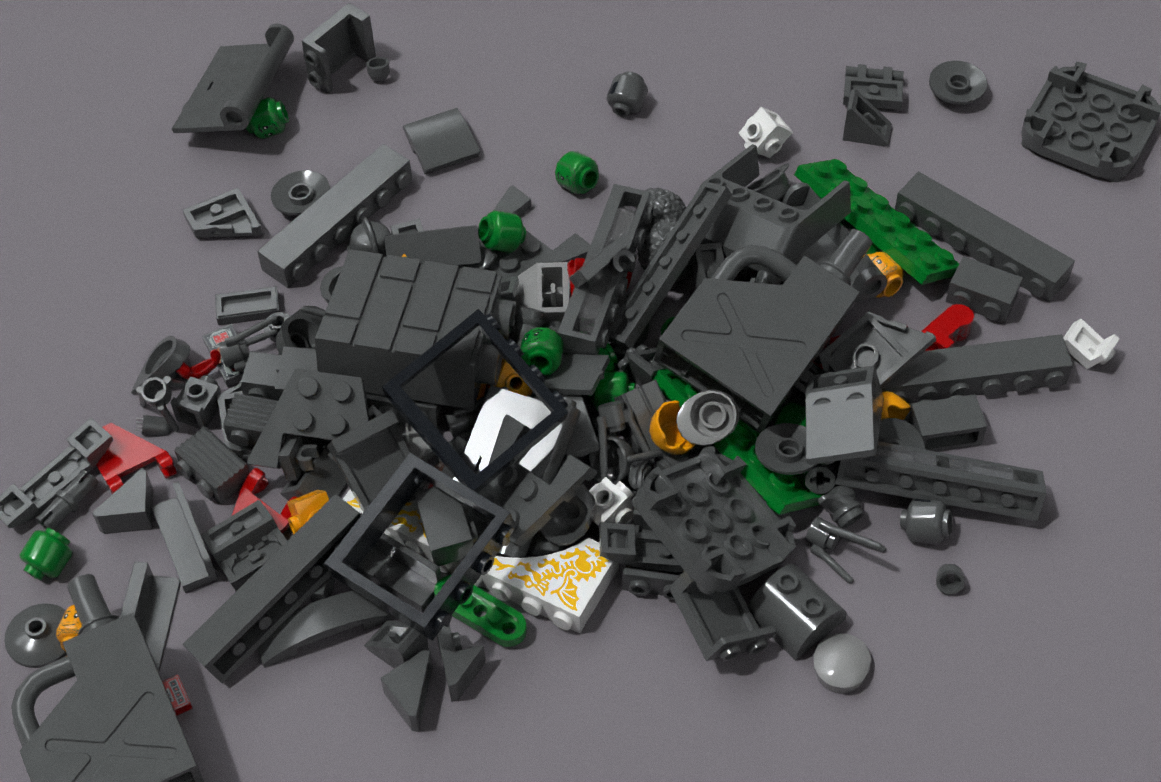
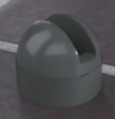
(378, 68)
(941, 579)

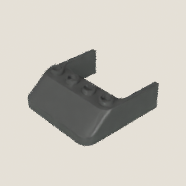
(763, 221)

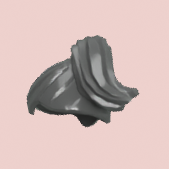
(618, 467)
(567, 525)

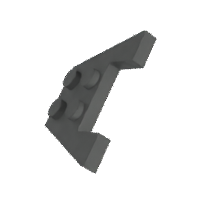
(532, 249)
(311, 407)
(526, 494)

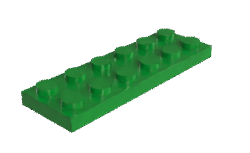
(882, 223)
(780, 491)

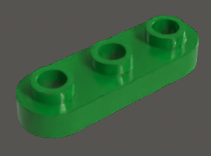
(497, 618)

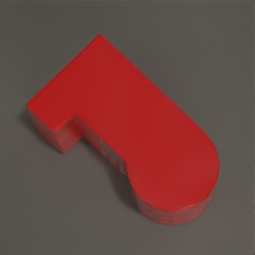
(950, 326)

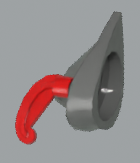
(172, 360)

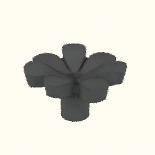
(623, 353)

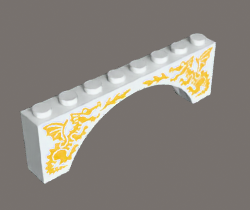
(554, 585)

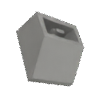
(544, 288)

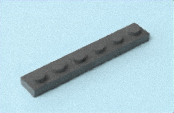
(668, 264)

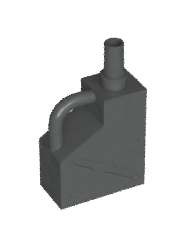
(761, 336)
(116, 714)

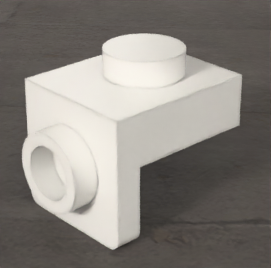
(1088, 345)

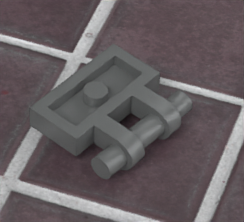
(879, 86)

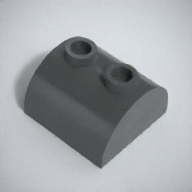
(796, 610)

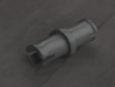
(67, 500)

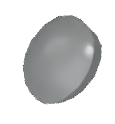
(707, 417)
(841, 662)

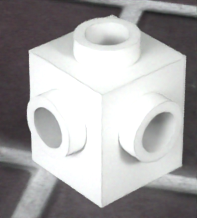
(766, 132)
(612, 502)

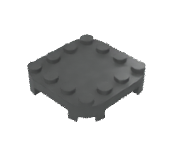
(1090, 122)
(714, 521)

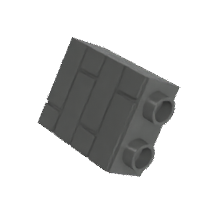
(396, 310)

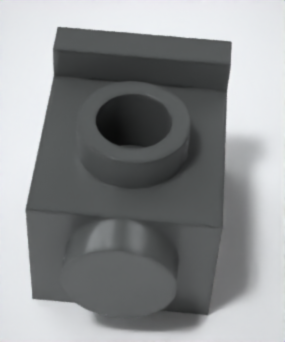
(197, 402)

